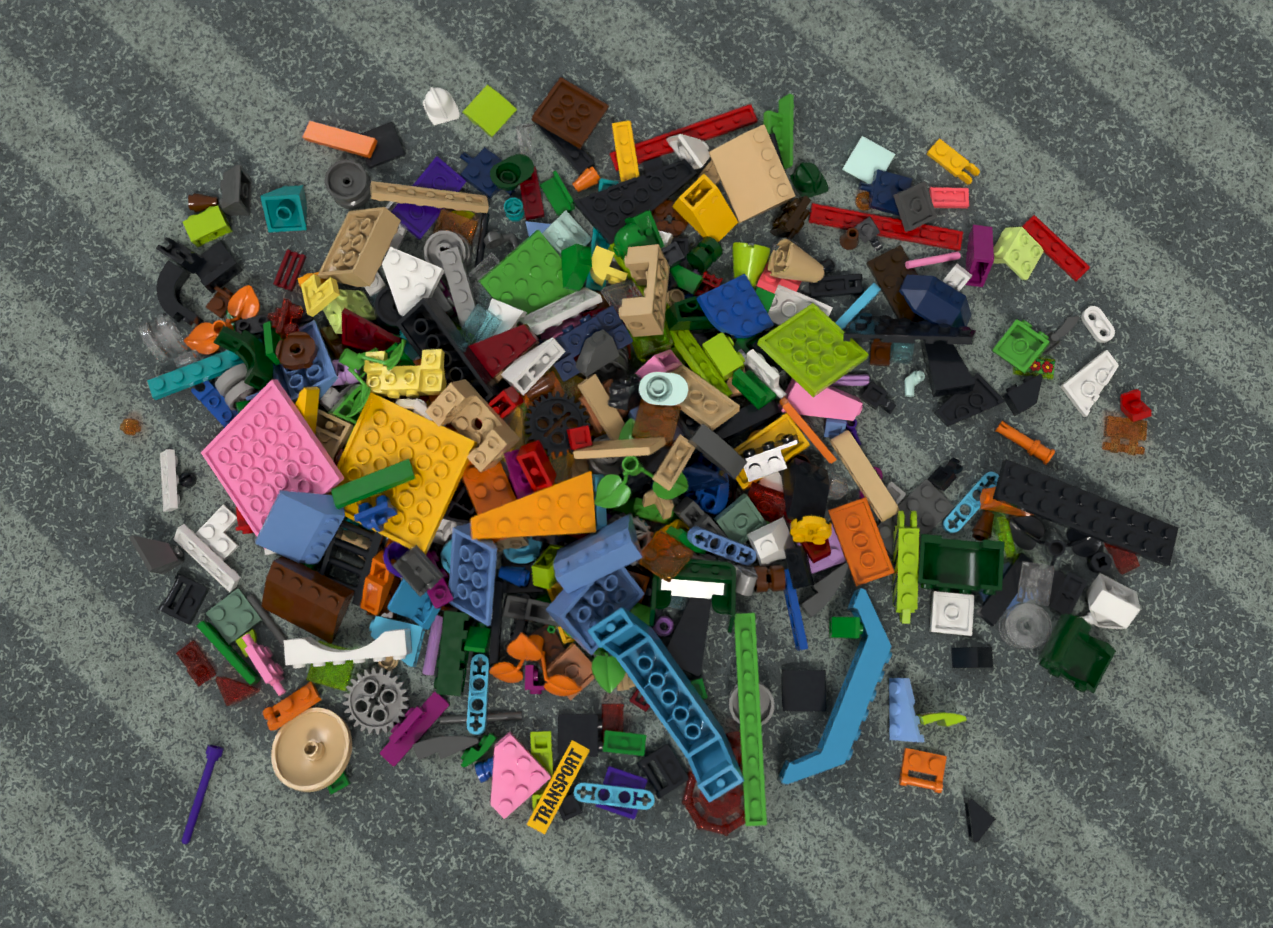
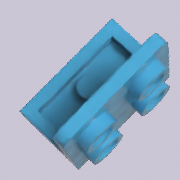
(411, 605)

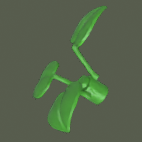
(356, 361)
(613, 491)
(606, 668)

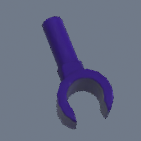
(852, 429)

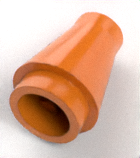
(586, 179)

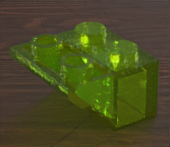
(648, 346)

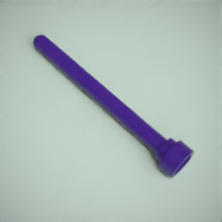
(213, 754)

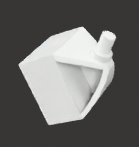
(1111, 604)

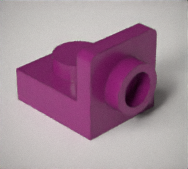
(531, 677)

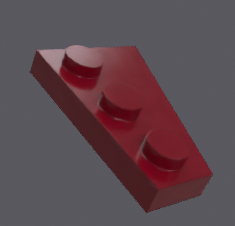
(502, 349)

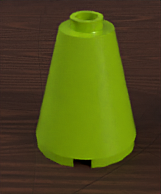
(749, 261)

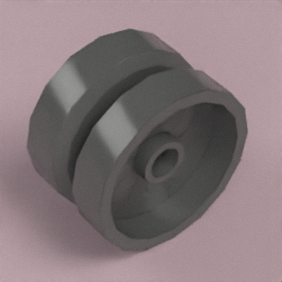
(348, 184)

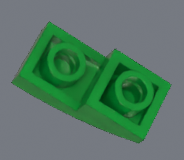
(681, 536)
(474, 753)

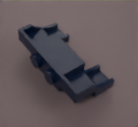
(574, 338)

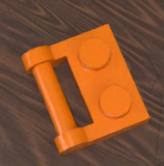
(925, 763)

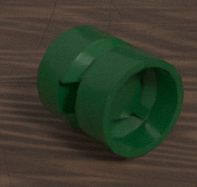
(704, 254)

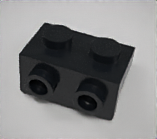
(799, 567)

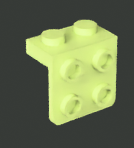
(1017, 251)
(352, 300)

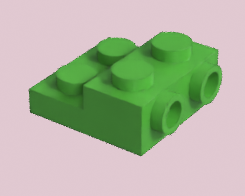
(1021, 345)

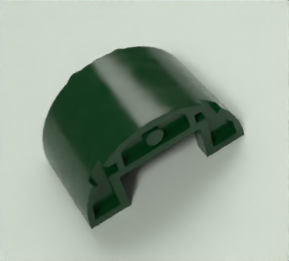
(961, 565)
(1076, 654)

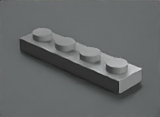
(458, 283)

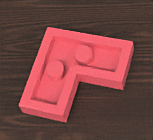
(771, 283)

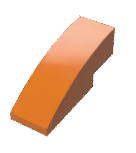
(377, 585)

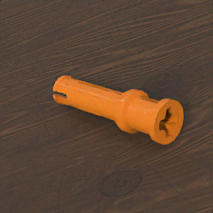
(1033, 447)

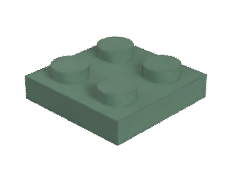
(740, 519)
(234, 616)

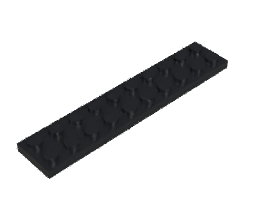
(1085, 512)

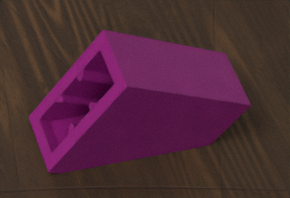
(979, 254)

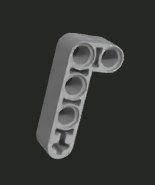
(745, 574)

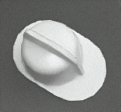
(440, 106)

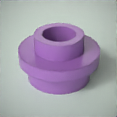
(668, 621)

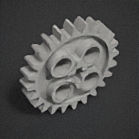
(361, 691)

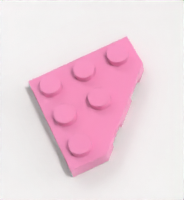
(514, 775)

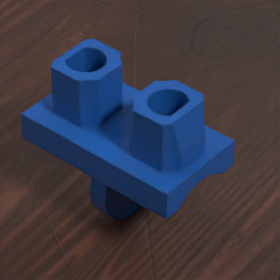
(375, 516)

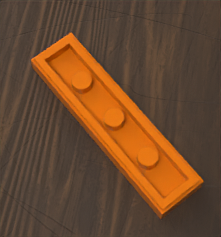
(340, 139)
(808, 431)

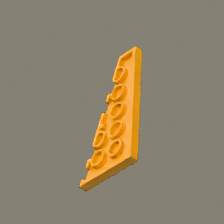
(552, 511)

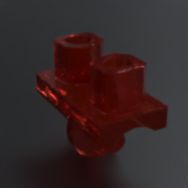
(283, 317)

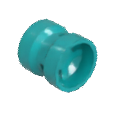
(511, 206)

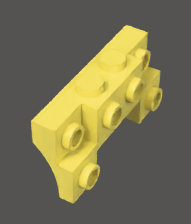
(407, 380)

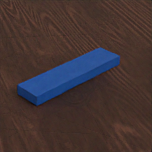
(794, 614)

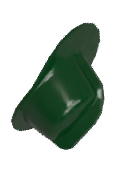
(511, 172)
(809, 180)

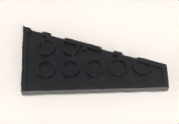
(611, 207)
(906, 331)

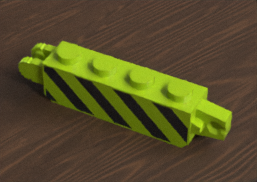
(905, 567)

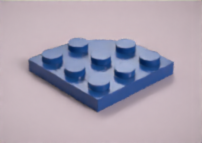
(735, 309)

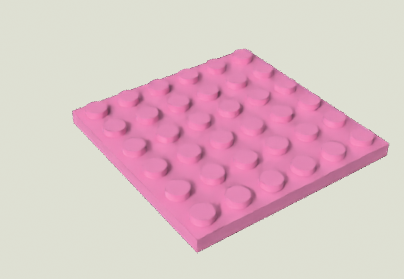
(268, 452)

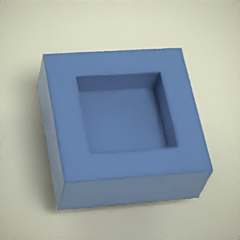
(834, 427)

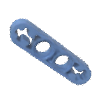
(720, 548)

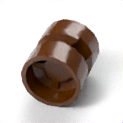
(775, 576)

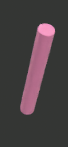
(932, 260)

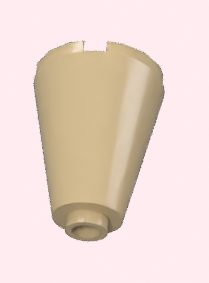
(794, 263)

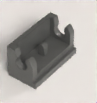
(418, 570)

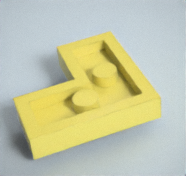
(318, 295)

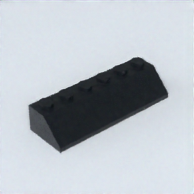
(430, 328)

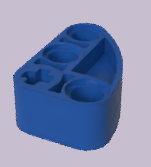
(719, 493)

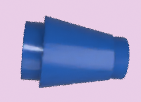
(516, 575)

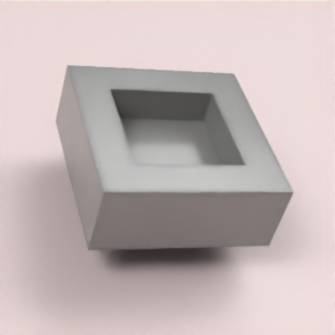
(896, 493)

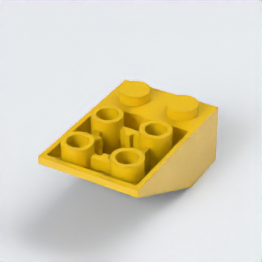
(706, 209)

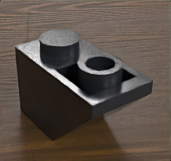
(1023, 396)

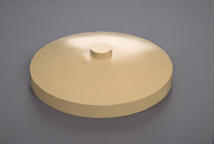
(311, 750)

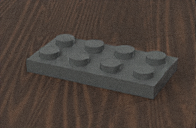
(930, 509)

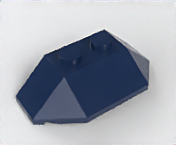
(935, 300)
(699, 477)

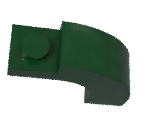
(252, 353)

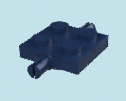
(478, 172)
(882, 190)

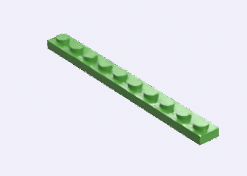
(750, 719)

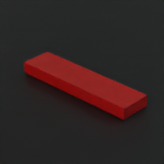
(1056, 248)

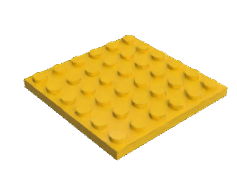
(438, 457)

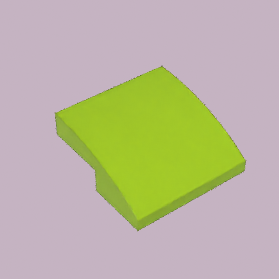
(489, 110)

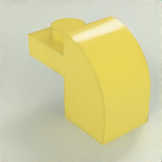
(601, 267)

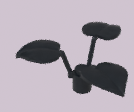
(1027, 532)

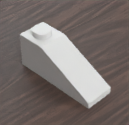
(531, 366)

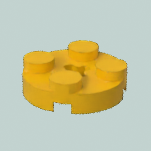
(811, 529)

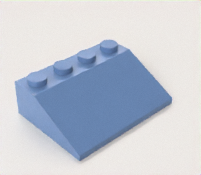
(320, 374)
(300, 526)
(597, 554)
(472, 574)
(593, 603)

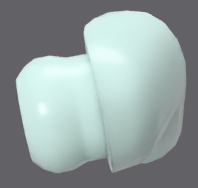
(911, 381)

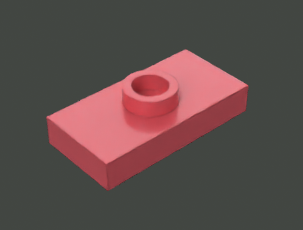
(949, 197)

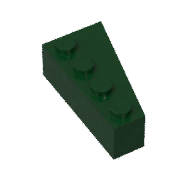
(687, 316)
(453, 658)

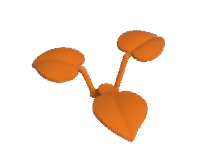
(242, 304)
(531, 649)

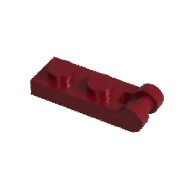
(532, 197)

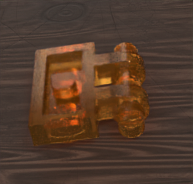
(1124, 428)

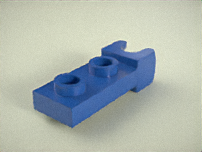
(215, 403)

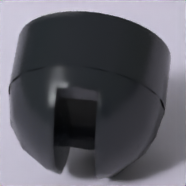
(188, 483)

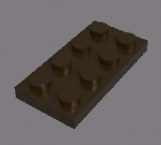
(889, 274)

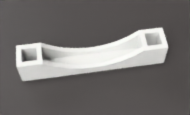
(307, 650)

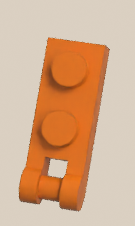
(291, 706)

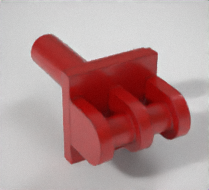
(708, 285)

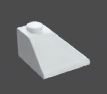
(690, 148)
(770, 542)

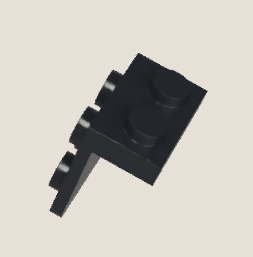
(581, 729)

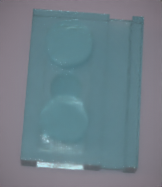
(480, 325)

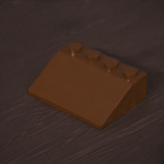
(306, 598)

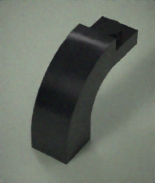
(168, 292)

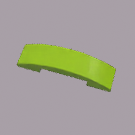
(543, 752)

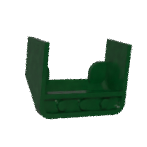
(699, 580)

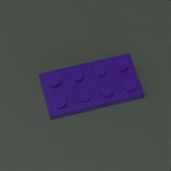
(420, 218)

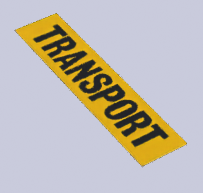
(558, 787)

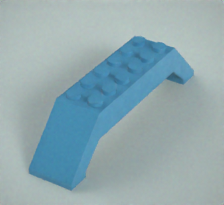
(853, 697)
(671, 699)

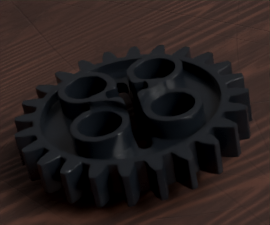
(544, 412)

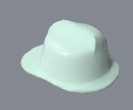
(663, 388)

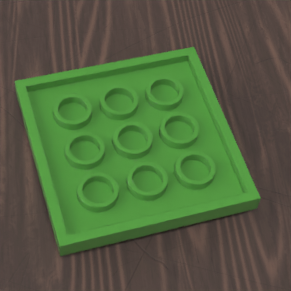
(527, 276)

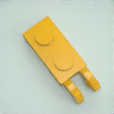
(952, 161)

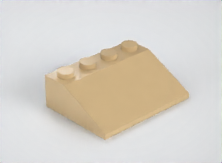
(752, 174)
(360, 246)

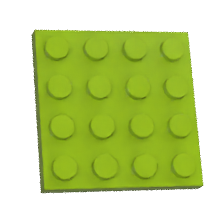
(812, 349)

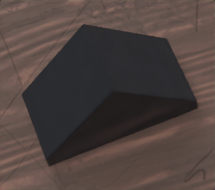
(972, 657)
(977, 820)

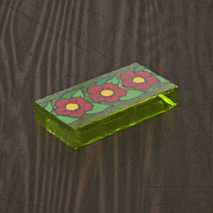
(1041, 366)

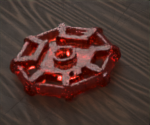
(715, 808)

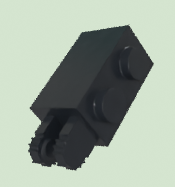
(625, 392)

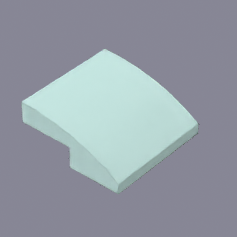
(866, 159)
(565, 233)

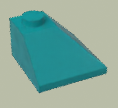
(285, 209)

